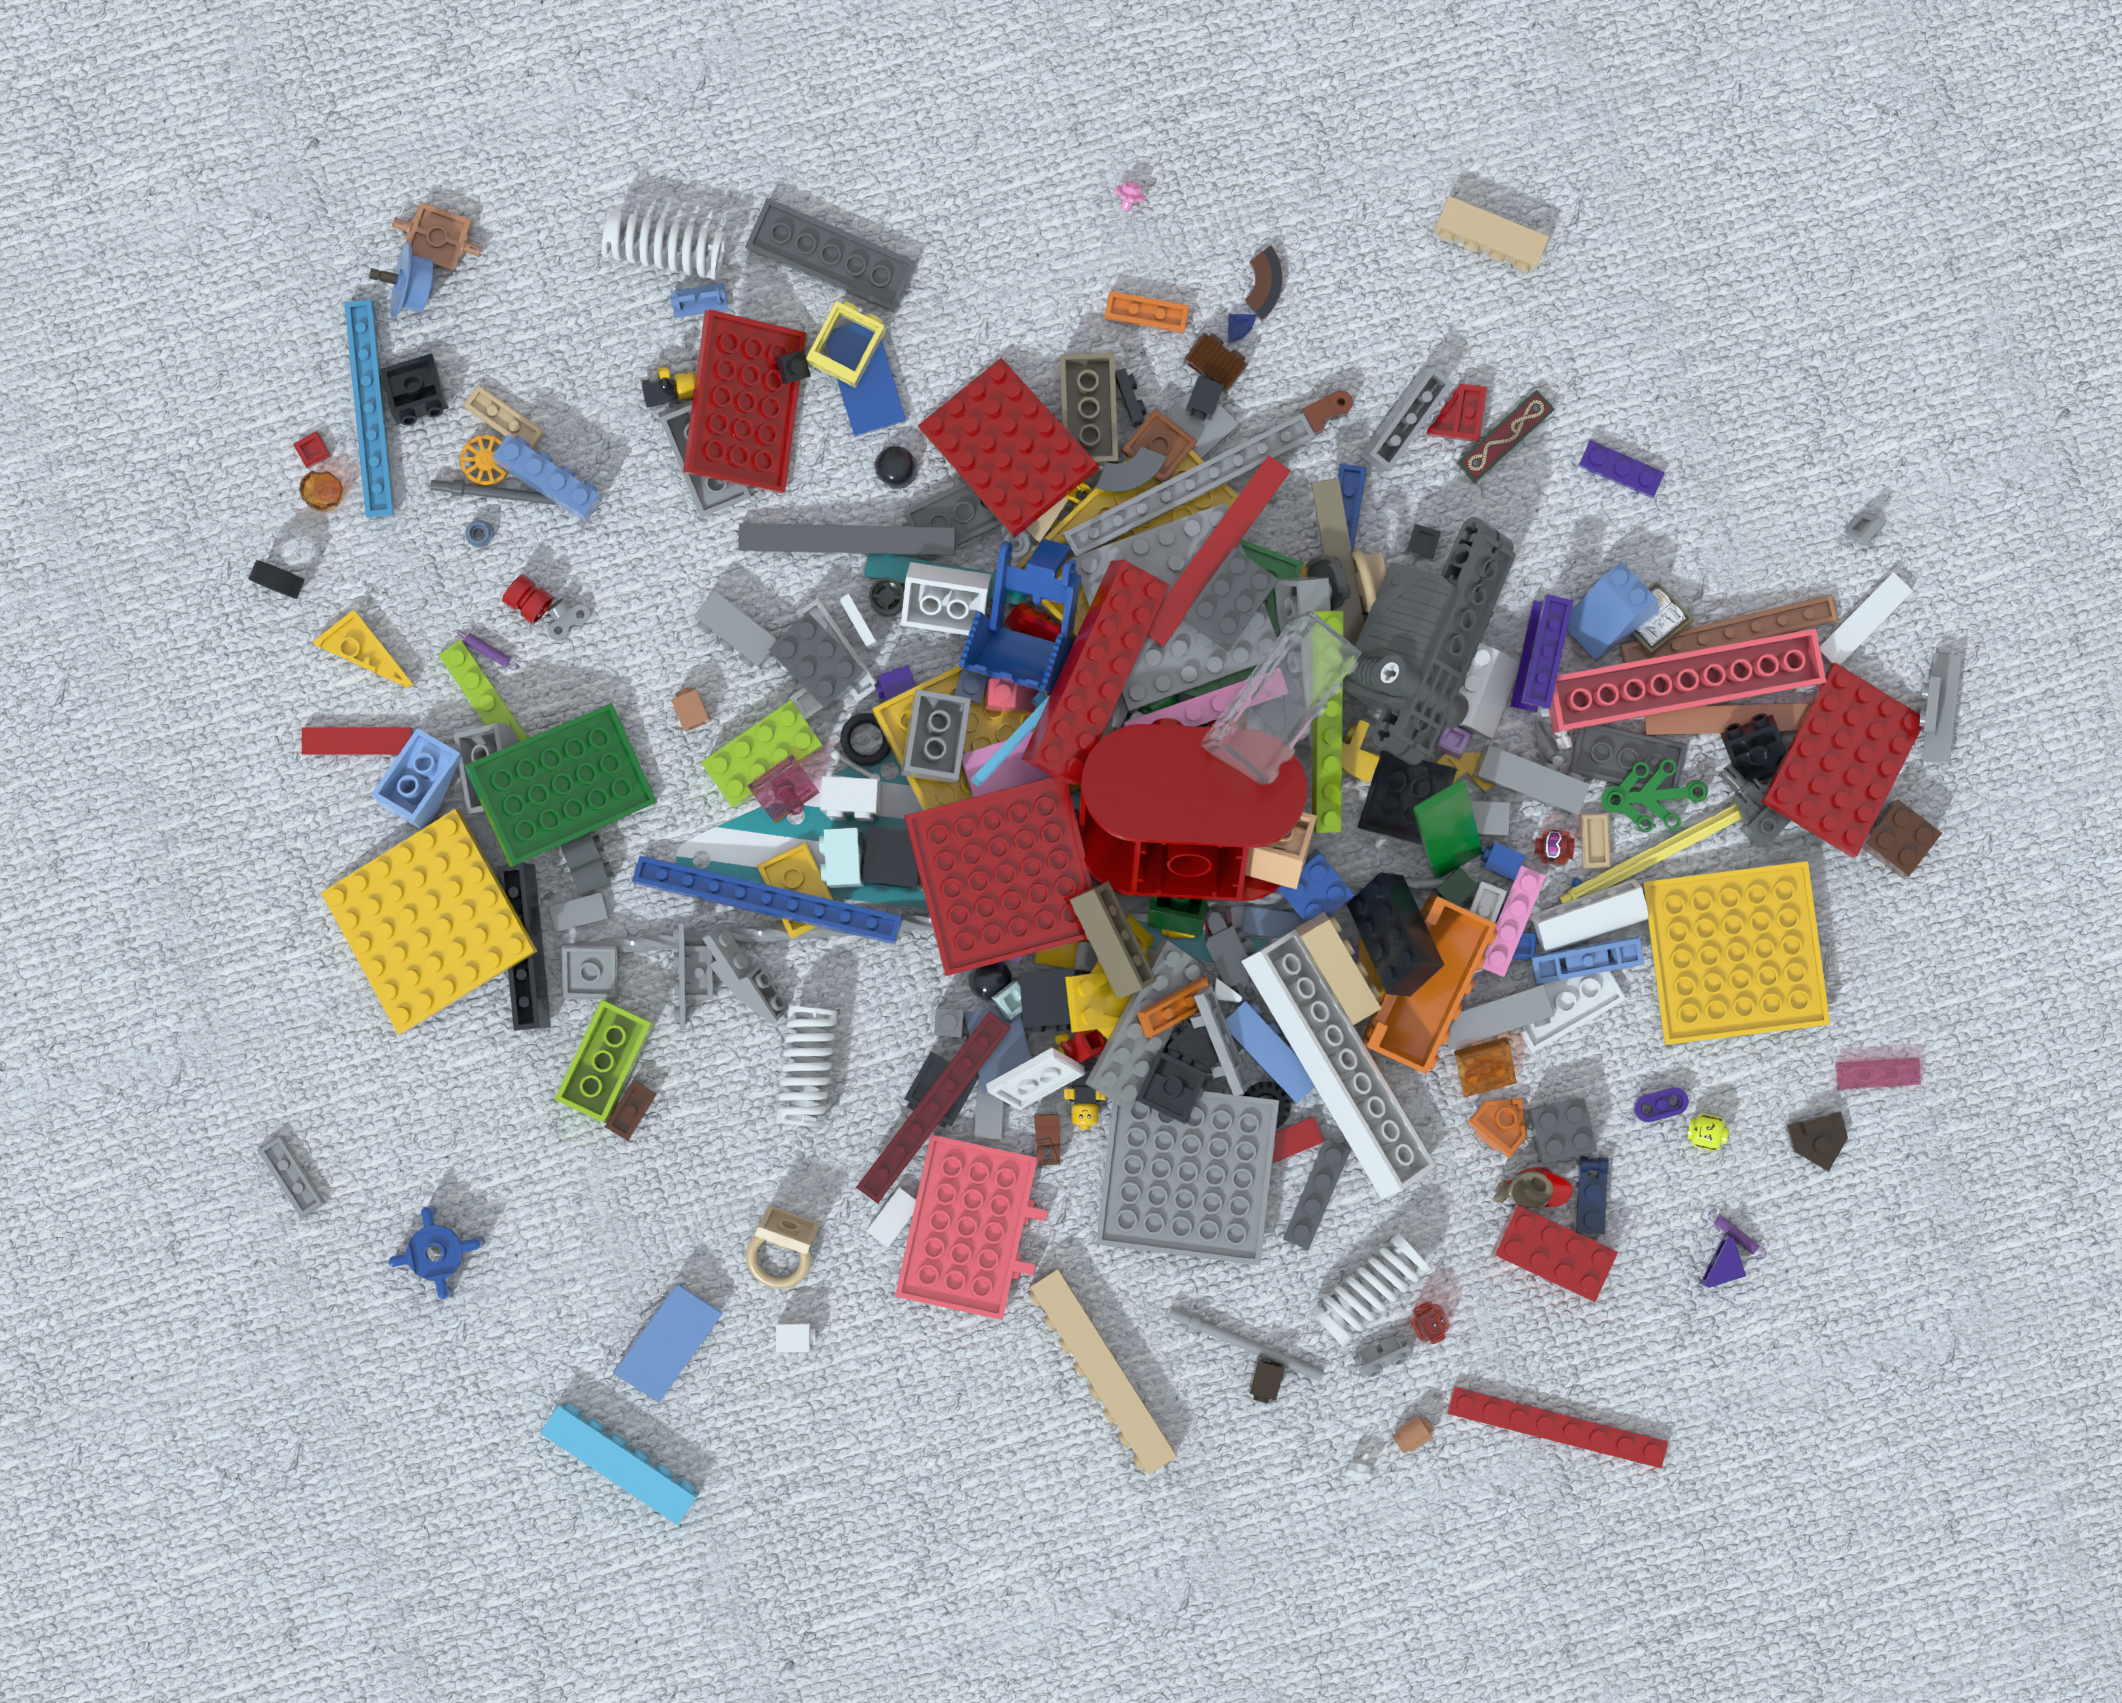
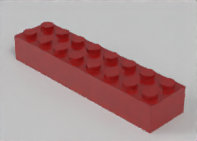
(1095, 671)

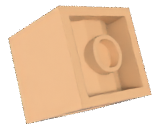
(1284, 859)

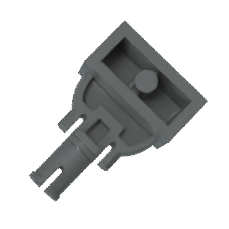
(1759, 820)

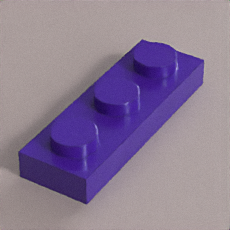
(1621, 469)

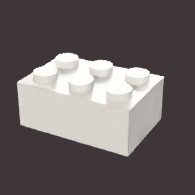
(944, 598)
(851, 797)

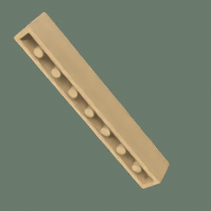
(1103, 1372)

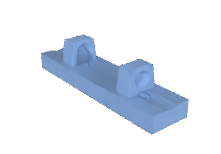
(1587, 960)

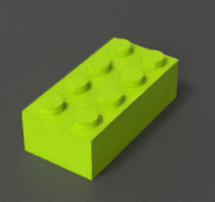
(760, 750)
(604, 1061)

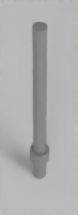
(1195, 1322)

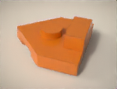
(1500, 1124)

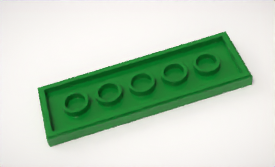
(1448, 829)

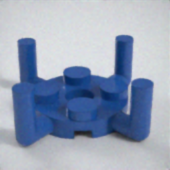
(451, 1247)

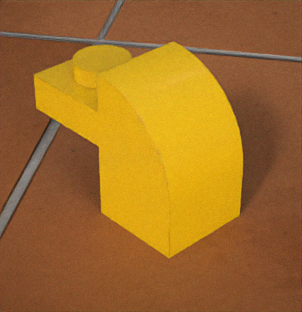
(1357, 762)

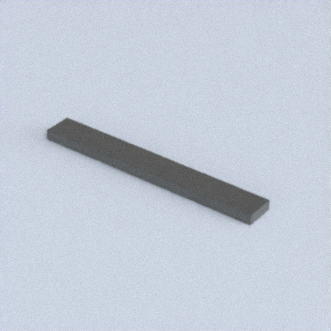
(847, 539)

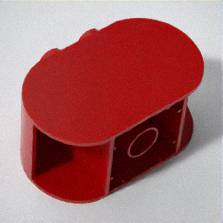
(1176, 818)

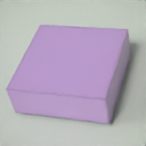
(1453, 742)

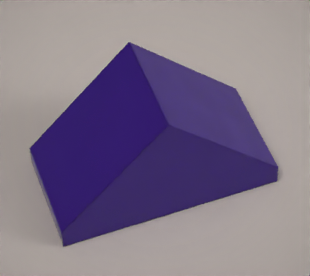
(1725, 1264)

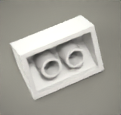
(1487, 689)

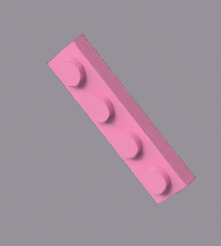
(1513, 920)

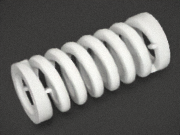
(611, 246)
(805, 1070)
(1337, 1325)

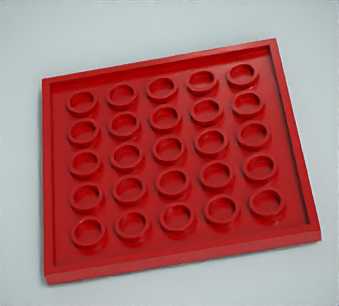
(1001, 873)

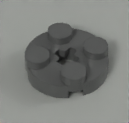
(1332, 569)

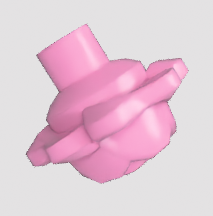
(1130, 193)

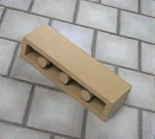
(1491, 235)
(1338, 967)

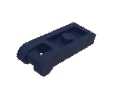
(1592, 1196)

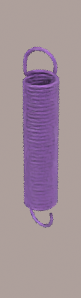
(487, 650)
(1734, 1232)

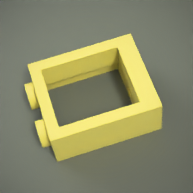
(833, 368)

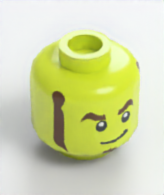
(1708, 1132)

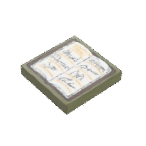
(1663, 625)

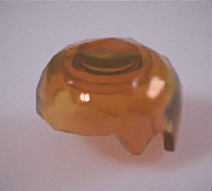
(321, 491)

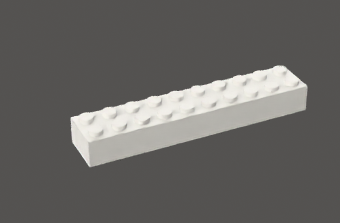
(1338, 1064)

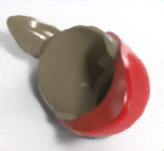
(1535, 1188)

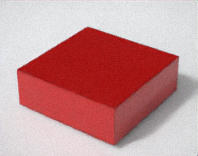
(312, 449)

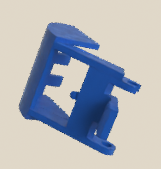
(1015, 655)

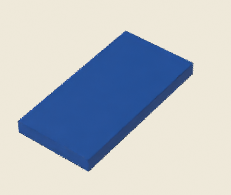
(875, 399)

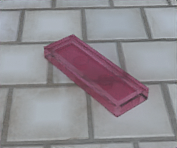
(1878, 1073)

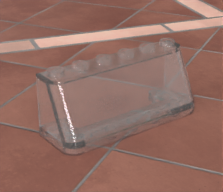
(1282, 698)

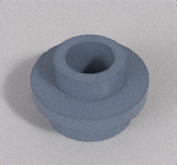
(471, 530)

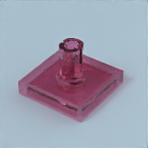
(783, 789)

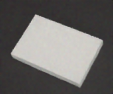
(1035, 1078)

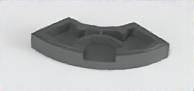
(1131, 473)

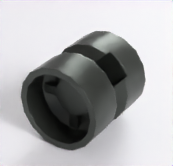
(887, 597)

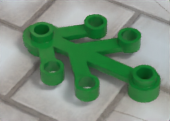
(1650, 795)

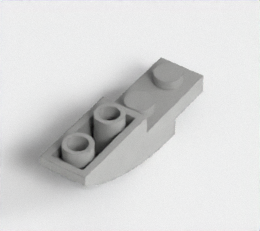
(745, 981)

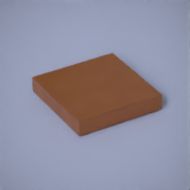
(1163, 437)

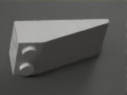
(708, 493)

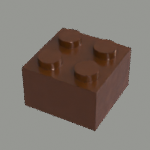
(1900, 838)

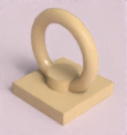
(1369, 574)
(787, 1232)

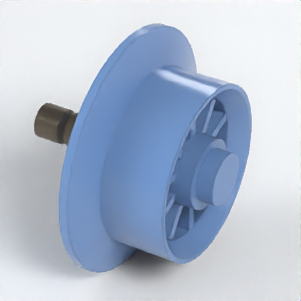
(410, 282)

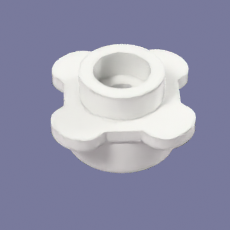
(1358, 1473)

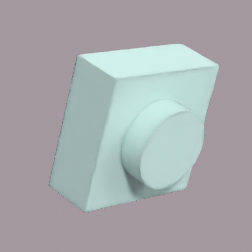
(1009, 1000)

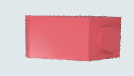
(1009, 697)

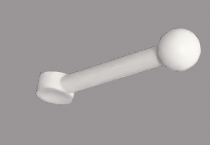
(836, 754)

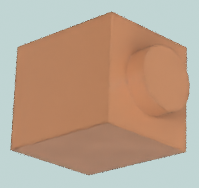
(690, 709)

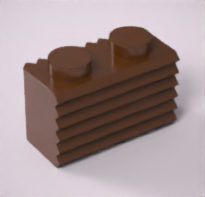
(1215, 361)

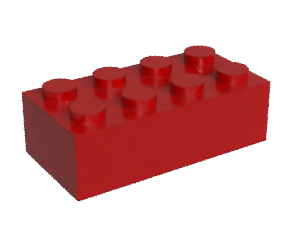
(1554, 1252)

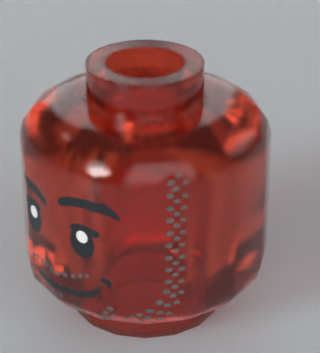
(1430, 1322)

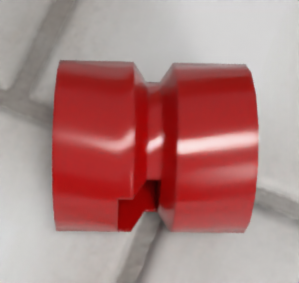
(529, 600)

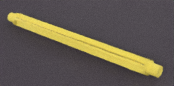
(1654, 855)

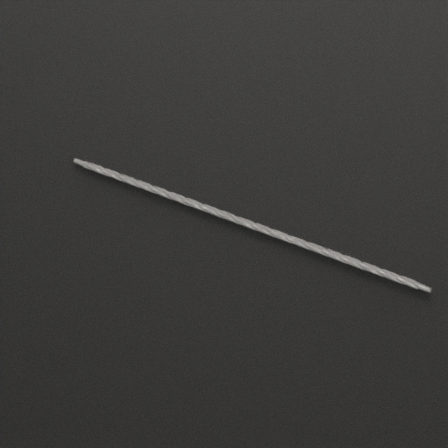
(912, 922)

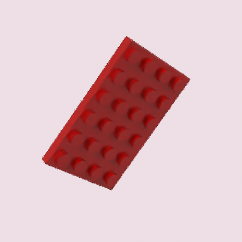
(740, 405)
(1008, 447)
(1843, 760)

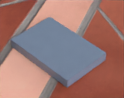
(1008, 1054)

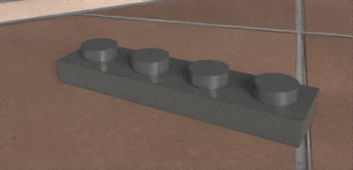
(1316, 1194)

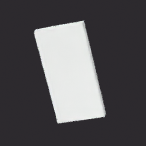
(1574, 1004)

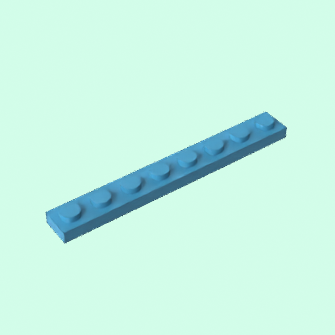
(369, 408)

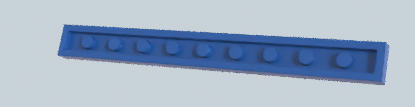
(767, 900)

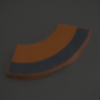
(1267, 283)

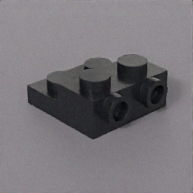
(414, 389)
(1755, 747)
(1196, 1045)
(927, 1076)
(1174, 1085)

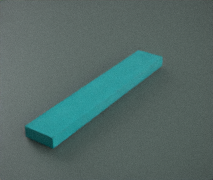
(897, 566)

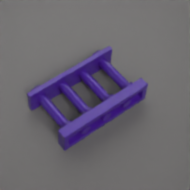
(1541, 653)

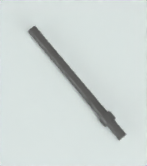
(459, 488)

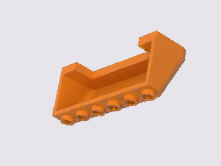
(1417, 1025)

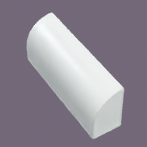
(1590, 916)

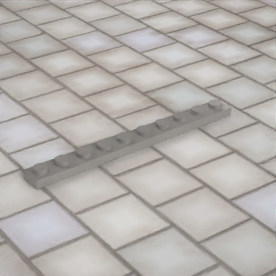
(1189, 485)

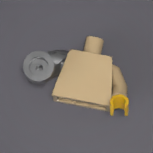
(1037, 529)

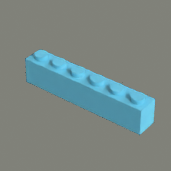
(619, 1463)

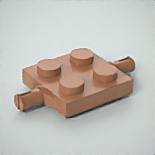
(438, 236)

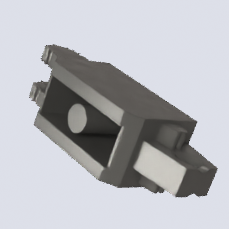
(1227, 953)

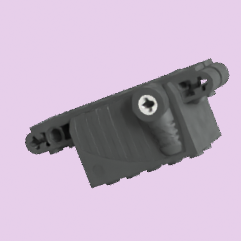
(1424, 641)

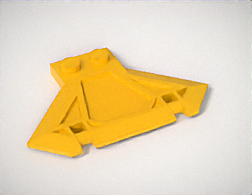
(1093, 1000)

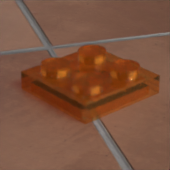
(1485, 1067)

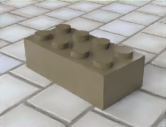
(1090, 403)

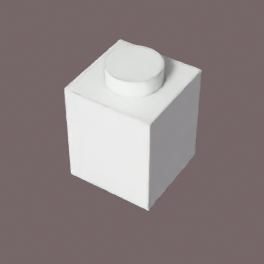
(794, 1337)

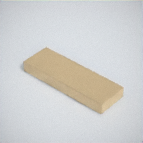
(502, 416)

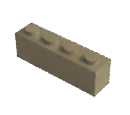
(1113, 940)

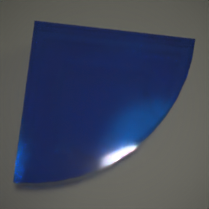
(1239, 326)

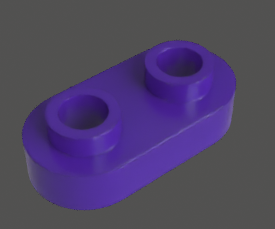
(1660, 1104)

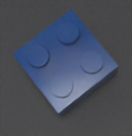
(1318, 888)

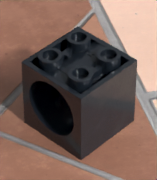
(890, 859)
(1045, 999)

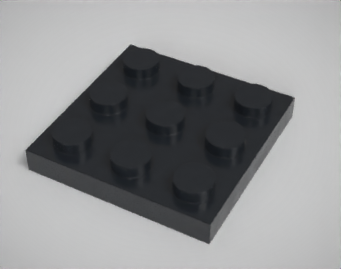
(1396, 791)

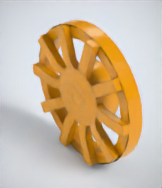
(483, 461)

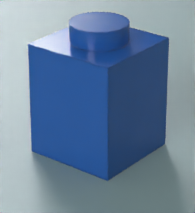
(1502, 861)

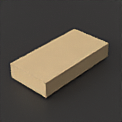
(1595, 841)

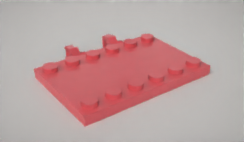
(968, 1227)

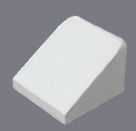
(1225, 992)

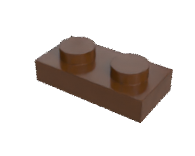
(631, 1110)

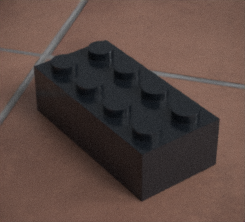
(1395, 934)

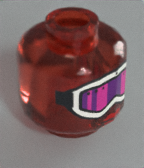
(1555, 847)

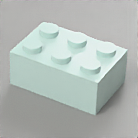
(842, 857)

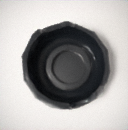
(896, 467)
(989, 980)

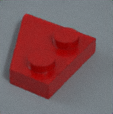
(1462, 415)
(1033, 623)

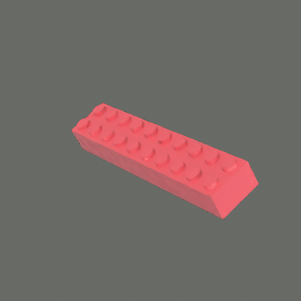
(1686, 680)

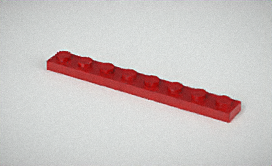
(1557, 1427)

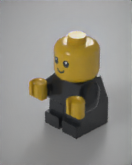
(666, 388)
(1084, 1110)

